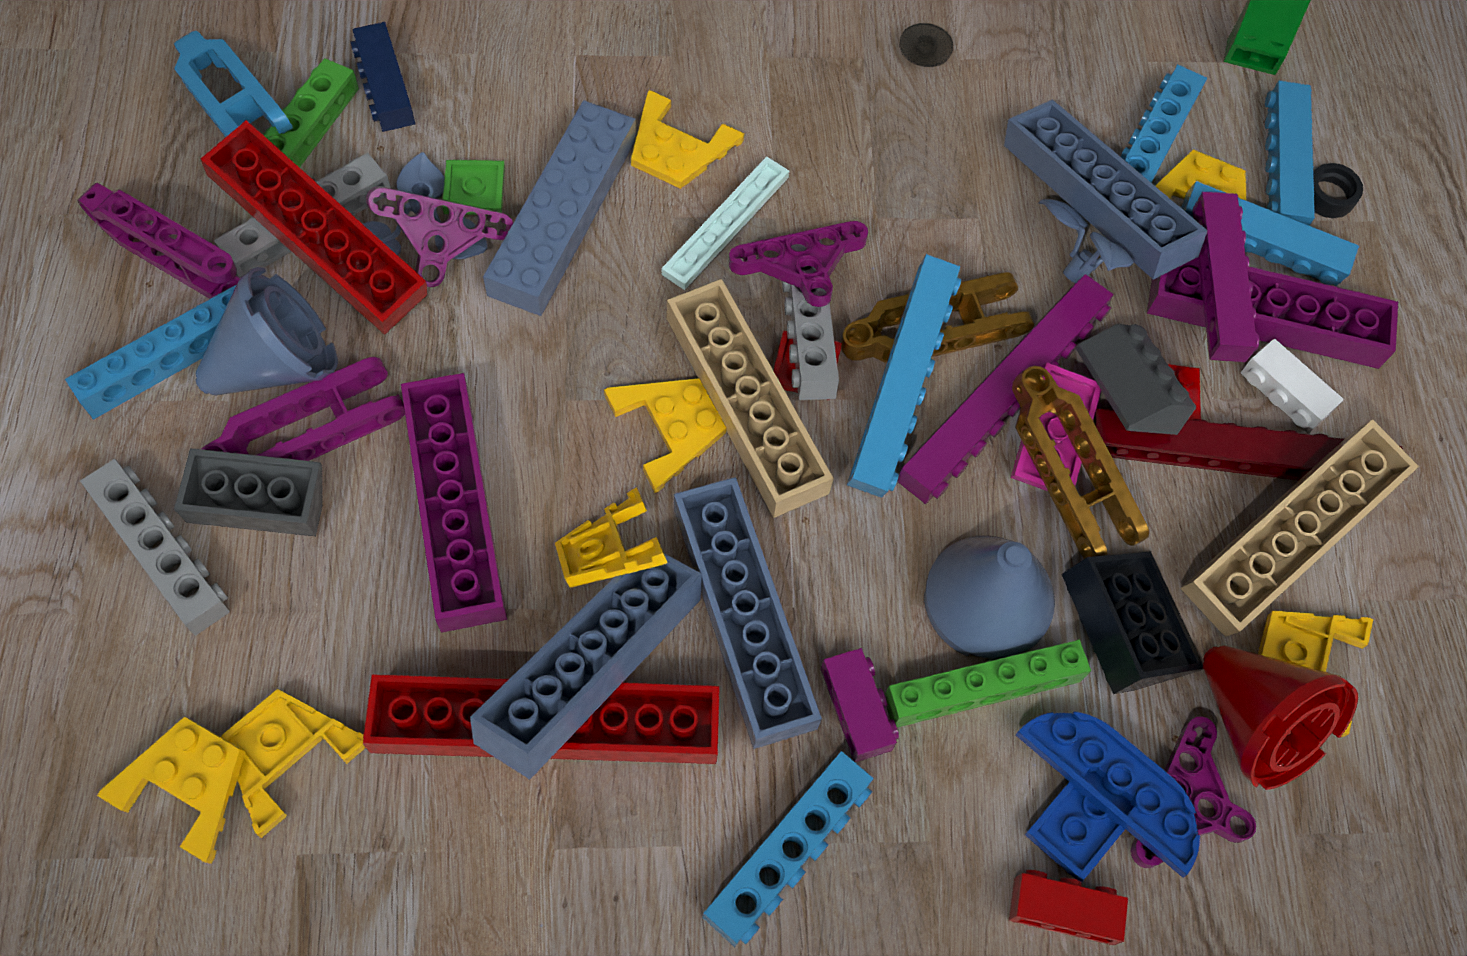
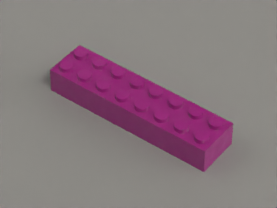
(1293, 312)
(452, 503)

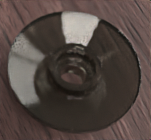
(926, 45)

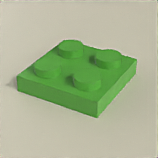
(474, 184)

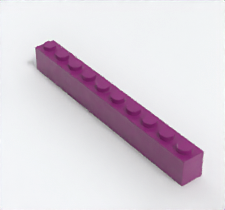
(994, 399)

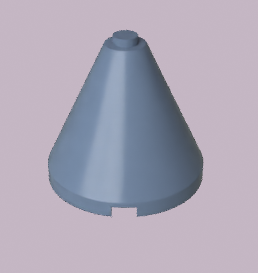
(265, 340)
(989, 597)

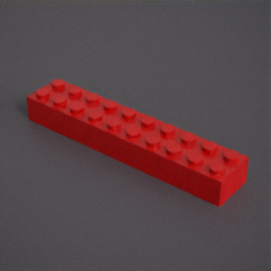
(631, 725)

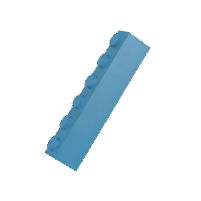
(1290, 151)
(1288, 240)

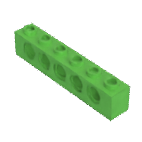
(314, 110)
(986, 683)

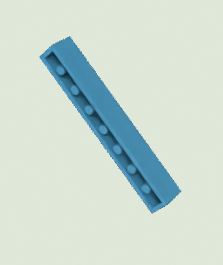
(904, 376)

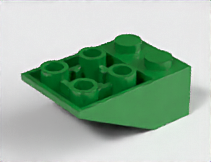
(1264, 34)

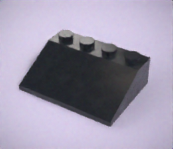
(1131, 620)

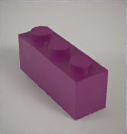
(859, 705)

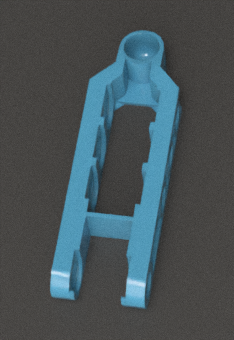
(245, 105)

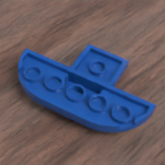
(1107, 792)

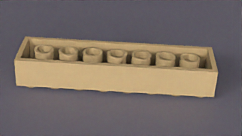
(749, 398)
(1299, 528)

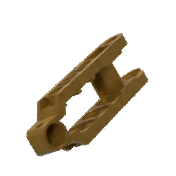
(978, 330)
(1043, 396)

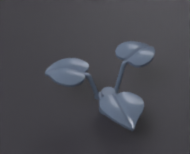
(425, 179)
(1086, 262)

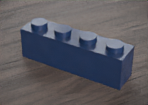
(383, 77)

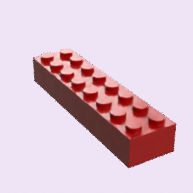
(314, 226)

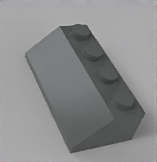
(1137, 380)
(251, 492)

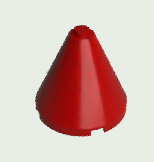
(1276, 712)

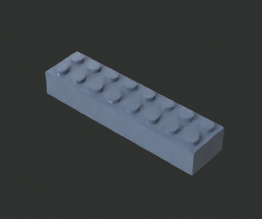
(1104, 189)
(560, 208)
(746, 614)
(583, 665)

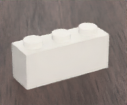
(1291, 386)

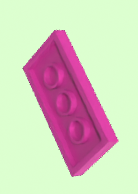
(1089, 391)

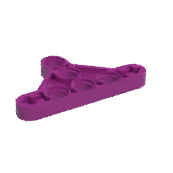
(423, 226)
(787, 265)
(1200, 784)

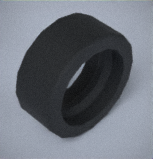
(1346, 180)

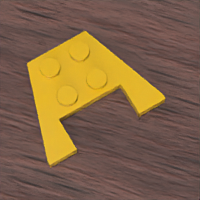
(672, 153)
(1206, 170)
(682, 416)
(597, 551)
(1309, 638)
(274, 740)
(192, 767)

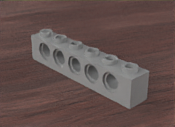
(255, 246)
(812, 342)
(106, 488)

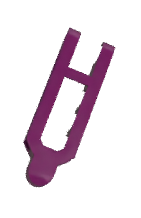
(125, 218)
(307, 401)

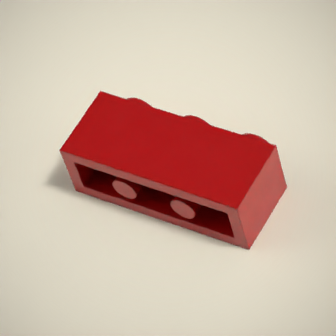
(1069, 907)

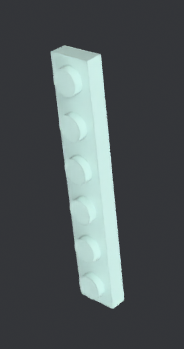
(725, 223)

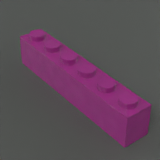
(1225, 279)

